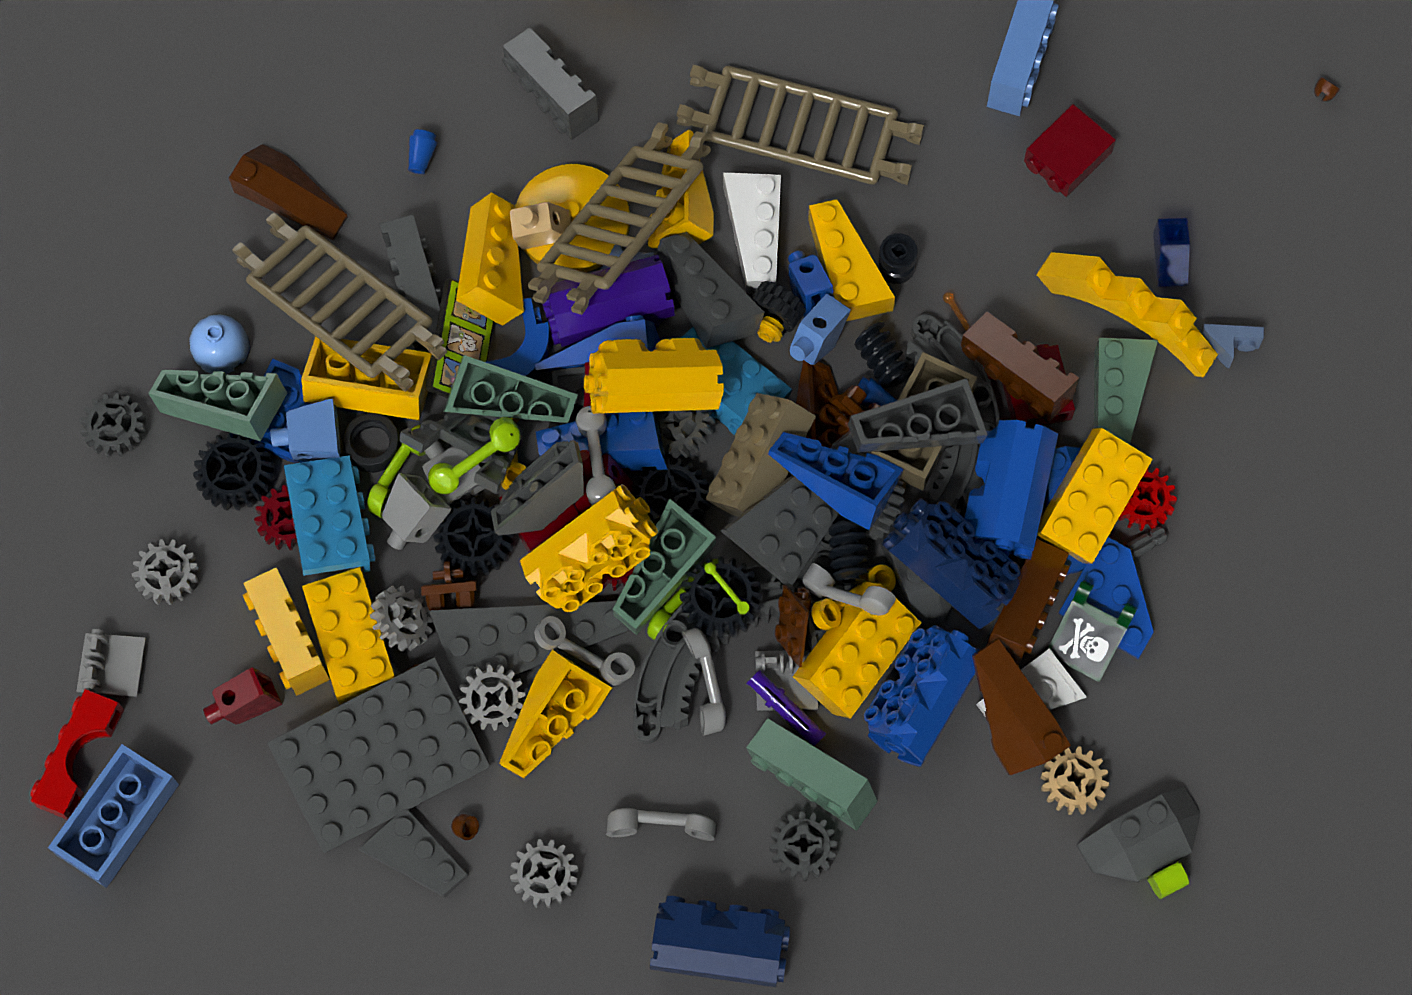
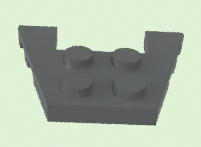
(468, 434)

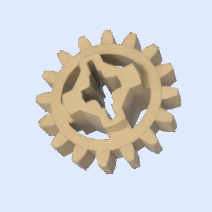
(1077, 793)

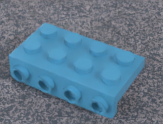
(742, 380)
(328, 515)

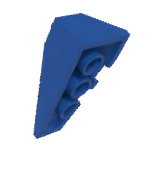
(576, 355)

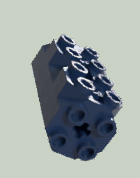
(941, 552)
(719, 943)

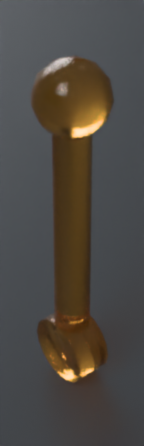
(948, 298)

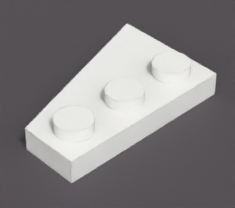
(1050, 682)

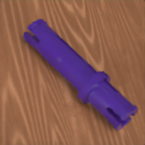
(759, 682)

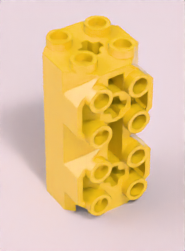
(670, 378)
(600, 541)

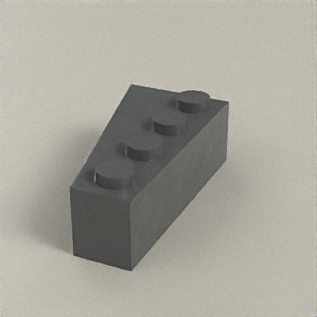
(551, 84)
(411, 269)
(707, 293)
(924, 420)

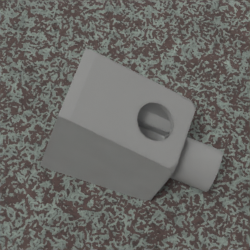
(467, 487)
(413, 511)

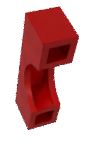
(91, 719)

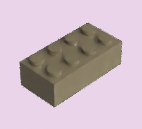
(921, 462)
(747, 468)

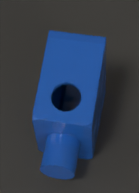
(808, 279)

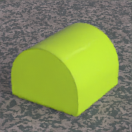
(1168, 880)

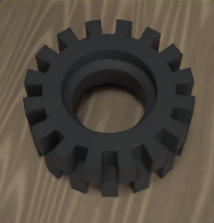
(779, 304)

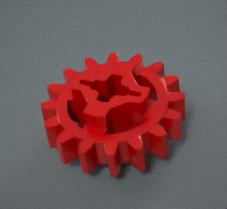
(1150, 507)

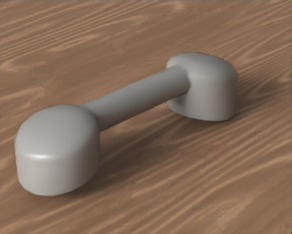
(592, 427)
(874, 600)
(612, 670)
(713, 713)
(625, 821)

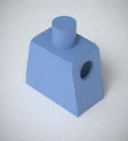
(814, 342)
(310, 432)

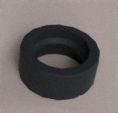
(367, 421)

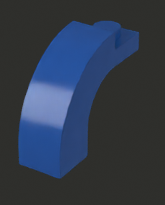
(534, 347)

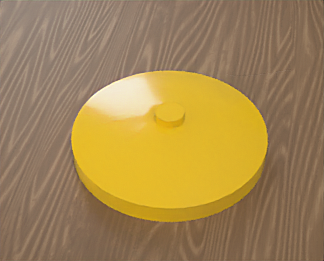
(572, 188)

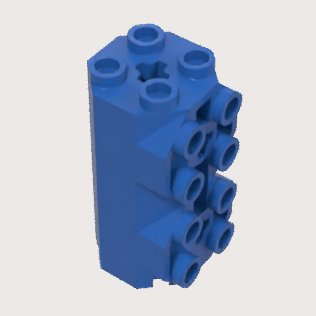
(1015, 476)
(916, 708)

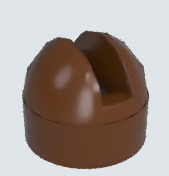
(1324, 86)
(465, 826)

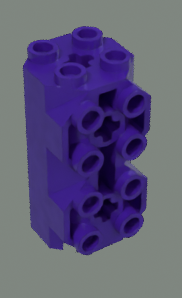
(637, 291)

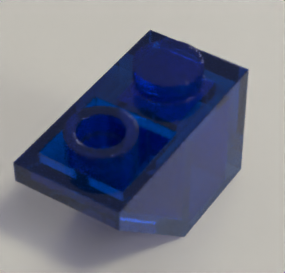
(1172, 251)

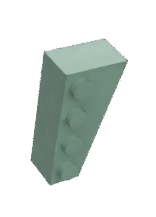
(1120, 382)
(497, 392)
(225, 402)
(673, 553)
(812, 773)

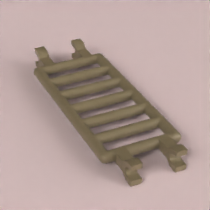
(899, 172)
(363, 276)
(588, 282)

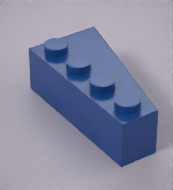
(629, 438)

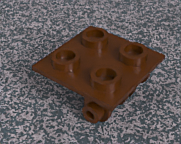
(793, 622)

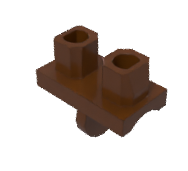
(849, 404)
(435, 592)

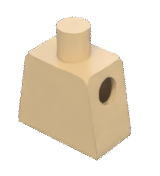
(535, 224)

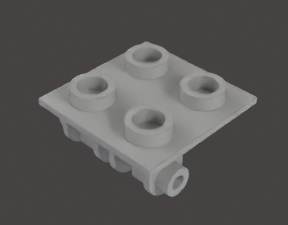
(111, 664)
(780, 668)

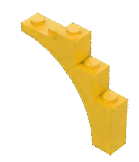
(1130, 299)

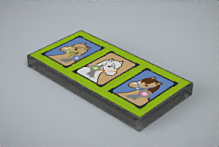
(463, 334)

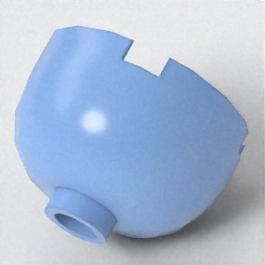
(219, 343)

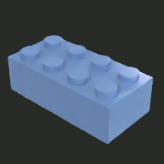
(1022, 55)
(113, 815)

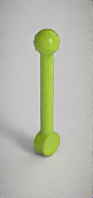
(742, 607)

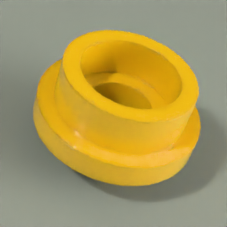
(770, 330)

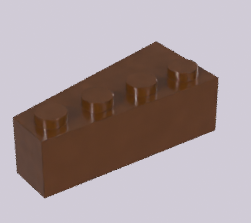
(1019, 367)
(1035, 591)

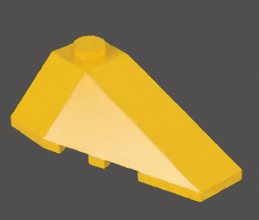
(693, 210)
(554, 706)

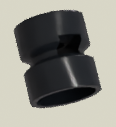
(897, 258)

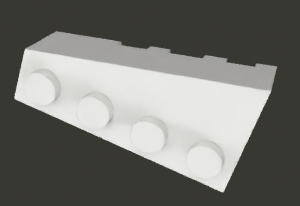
(754, 215)

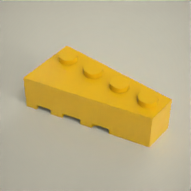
(491, 262)
(848, 263)
(285, 631)

